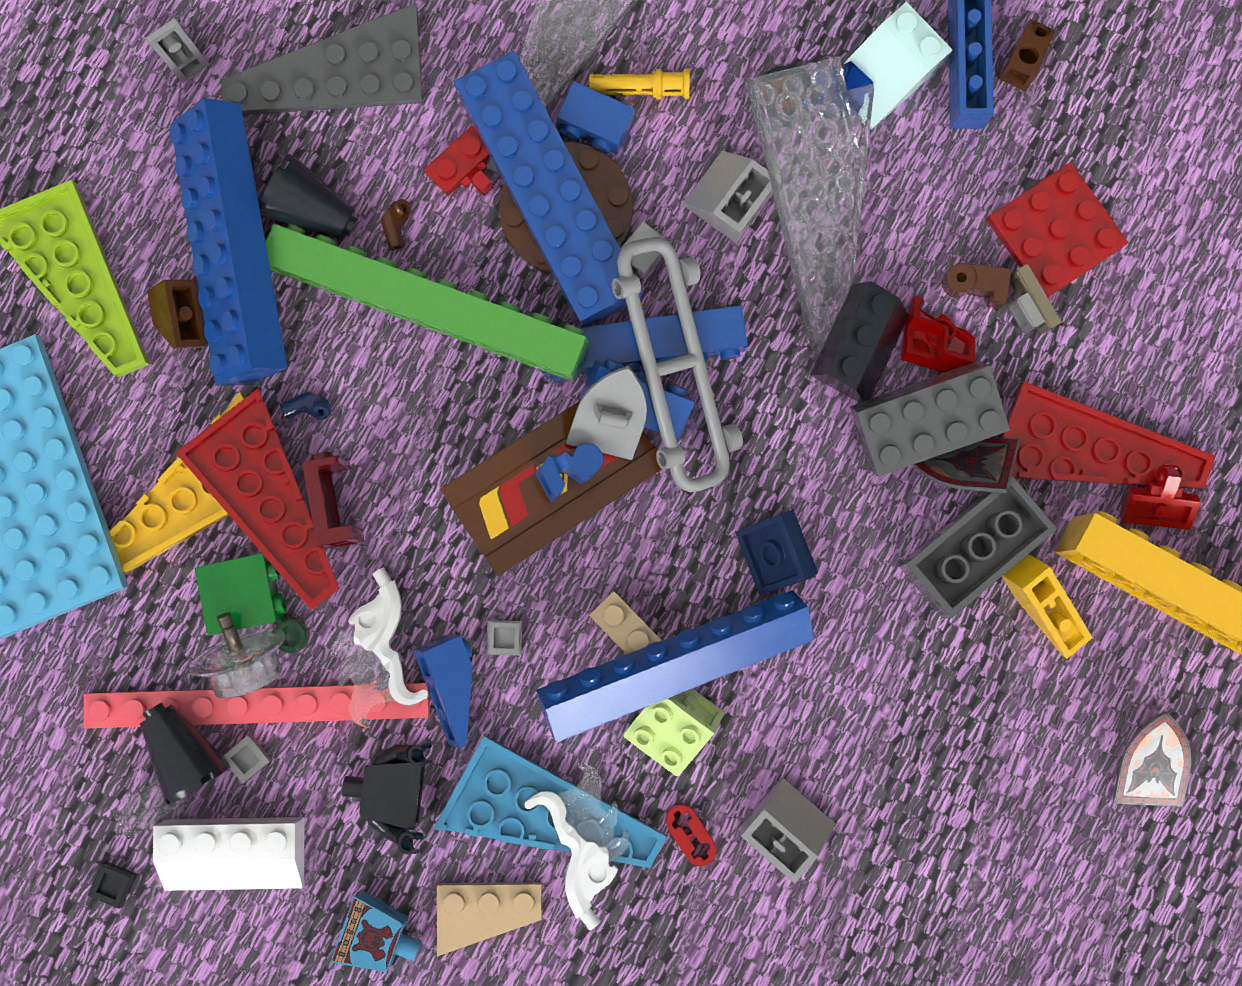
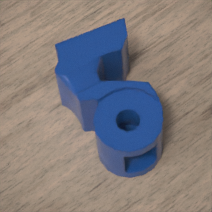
(580, 467)

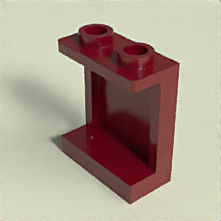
(324, 504)

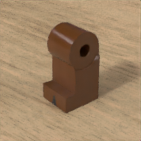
(1027, 55)
(978, 281)

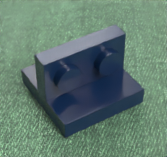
(776, 552)

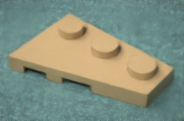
(483, 910)

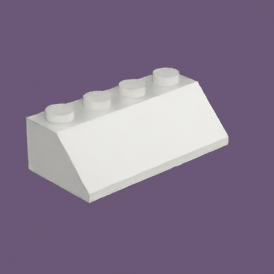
(229, 853)

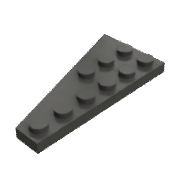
(352, 69)

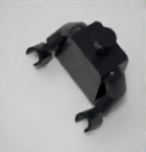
(392, 793)

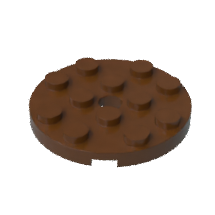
(607, 188)

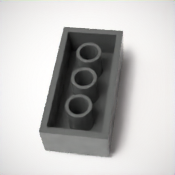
(930, 418)
(977, 548)

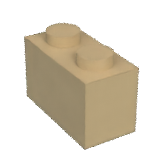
(623, 624)

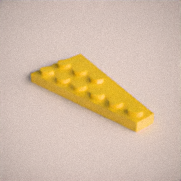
(167, 514)

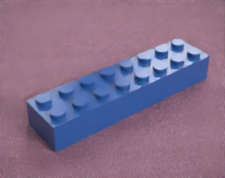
(544, 185)
(227, 243)

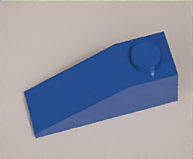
(448, 679)

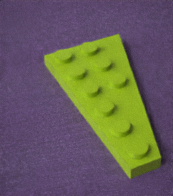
(65, 259)

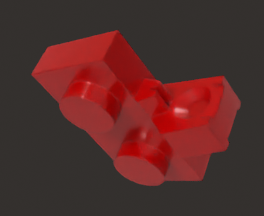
(461, 164)
(1161, 503)

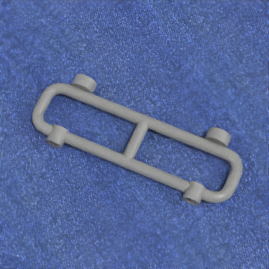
(681, 274)

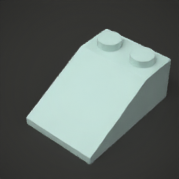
(899, 59)

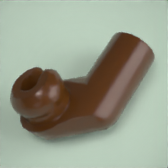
(393, 221)

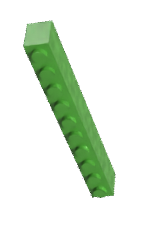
(427, 303)

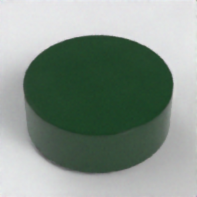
(296, 635)

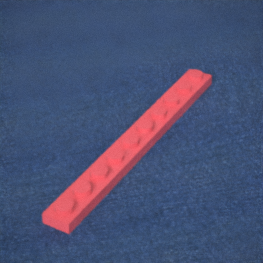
(259, 706)

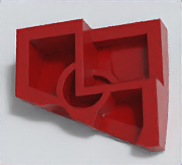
(935, 341)

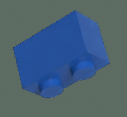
(595, 118)

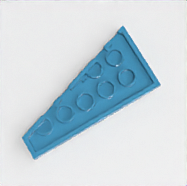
(493, 798)

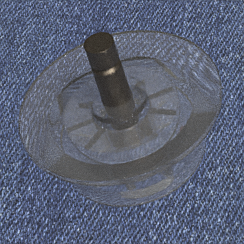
(240, 660)

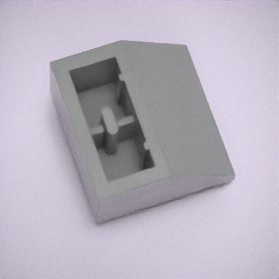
(731, 194)
(787, 830)

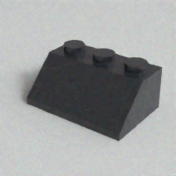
(861, 341)

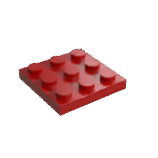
(1057, 229)

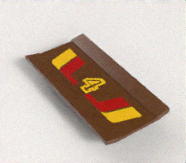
(510, 511)

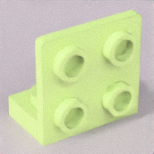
(675, 729)

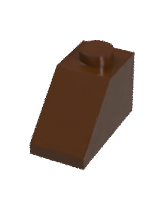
(178, 313)

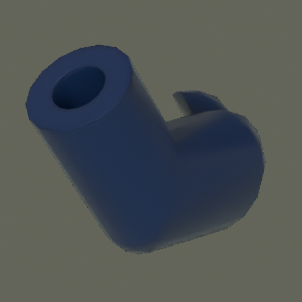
(309, 403)

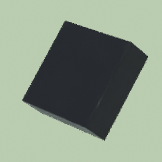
(112, 884)

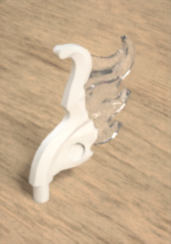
(369, 655)
(589, 835)

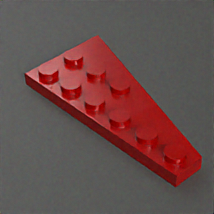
(1086, 445)

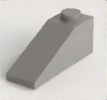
(177, 50)

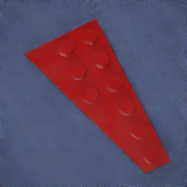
(253, 482)

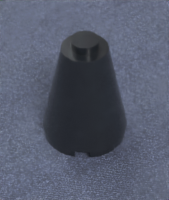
(306, 201)
(179, 753)

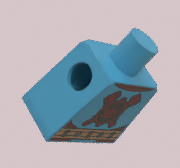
(373, 935)

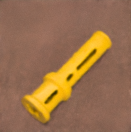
(655, 84)

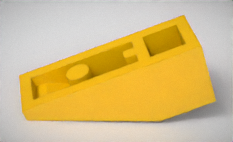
(1047, 604)

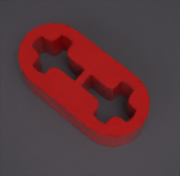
(683, 838)

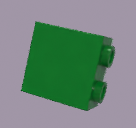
(242, 587)

